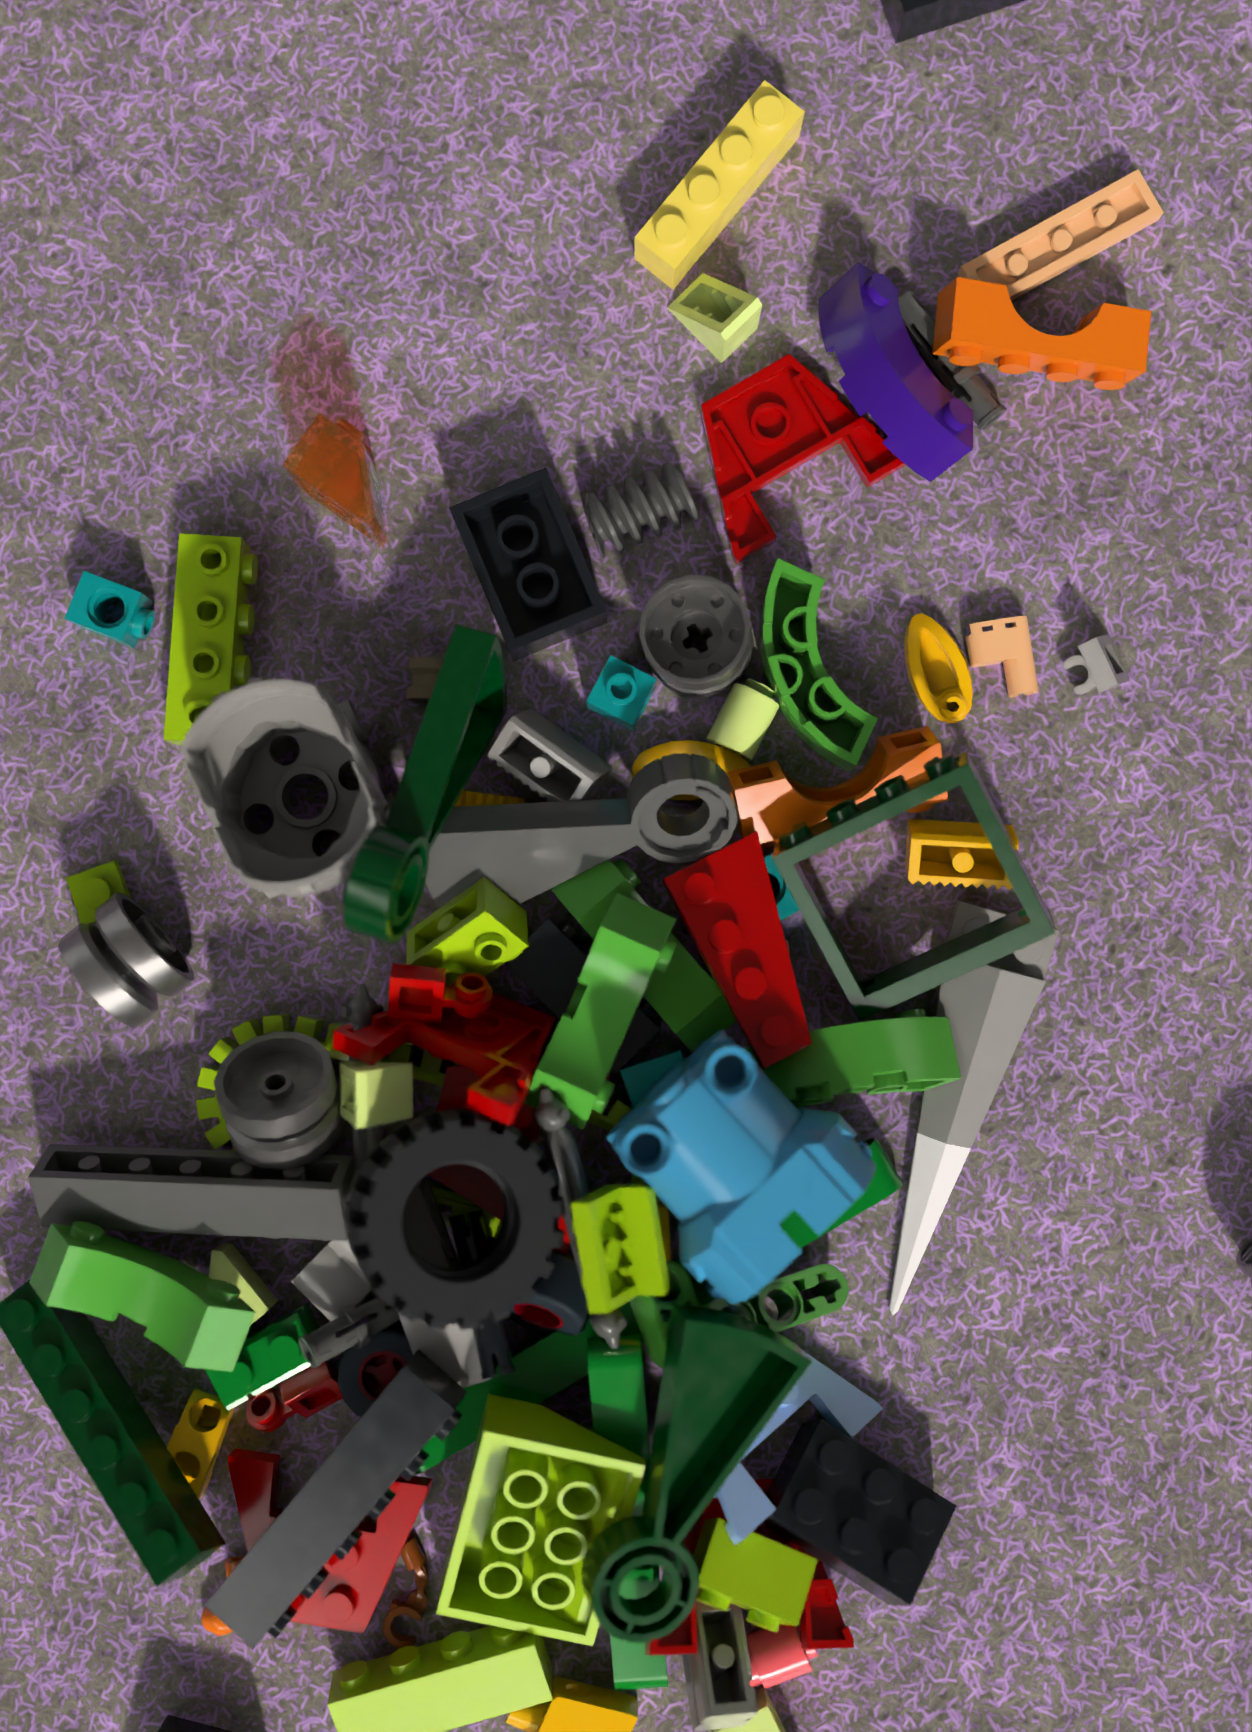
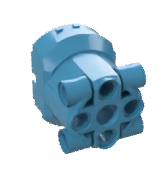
(736, 1163)

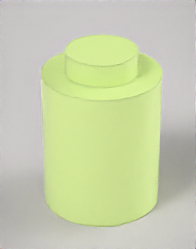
(744, 718)

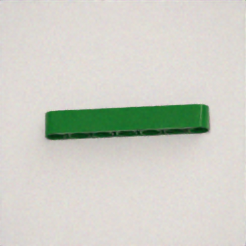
(621, 1417)

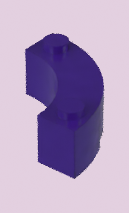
(888, 377)

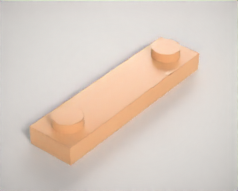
(1068, 237)

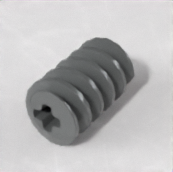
(639, 508)

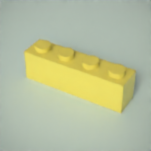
(718, 184)

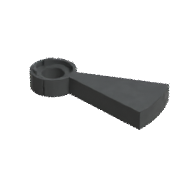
(547, 843)

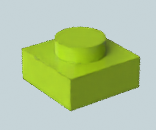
(94, 887)

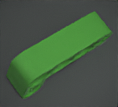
(654, 1315)

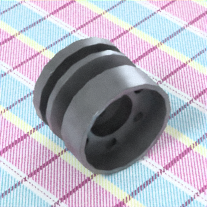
(702, 607)

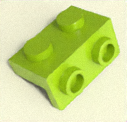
(619, 1245)

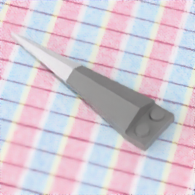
(986, 1023)

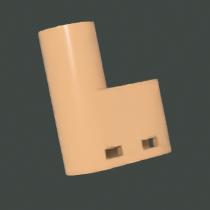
(1005, 646)

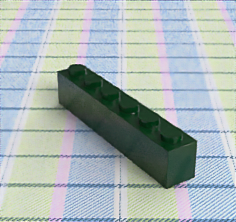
(111, 1435)

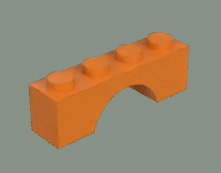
(981, 325)
(774, 802)

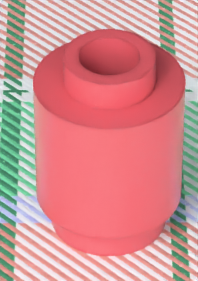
(777, 1656)

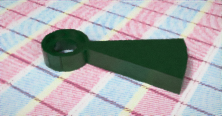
(452, 738)
(714, 1400)

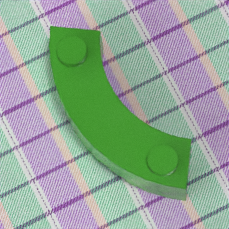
(796, 673)
(685, 992)
(607, 996)
(871, 1056)
(106, 1276)

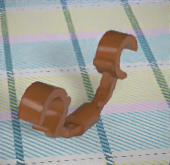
(418, 1598)

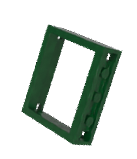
(944, 961)

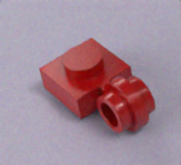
(421, 993)
(302, 1394)

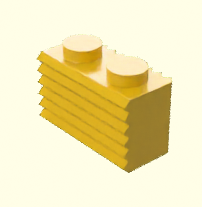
(953, 854)

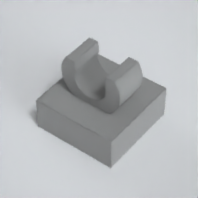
(1102, 664)

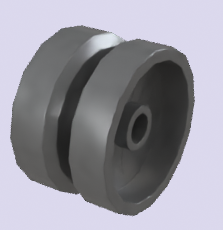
(125, 960)
(279, 1100)

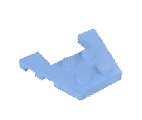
(837, 1402)

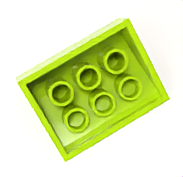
(529, 1516)

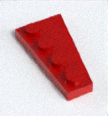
(740, 936)

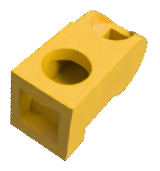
(199, 1438)

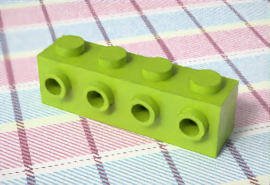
(208, 627)
(443, 1683)

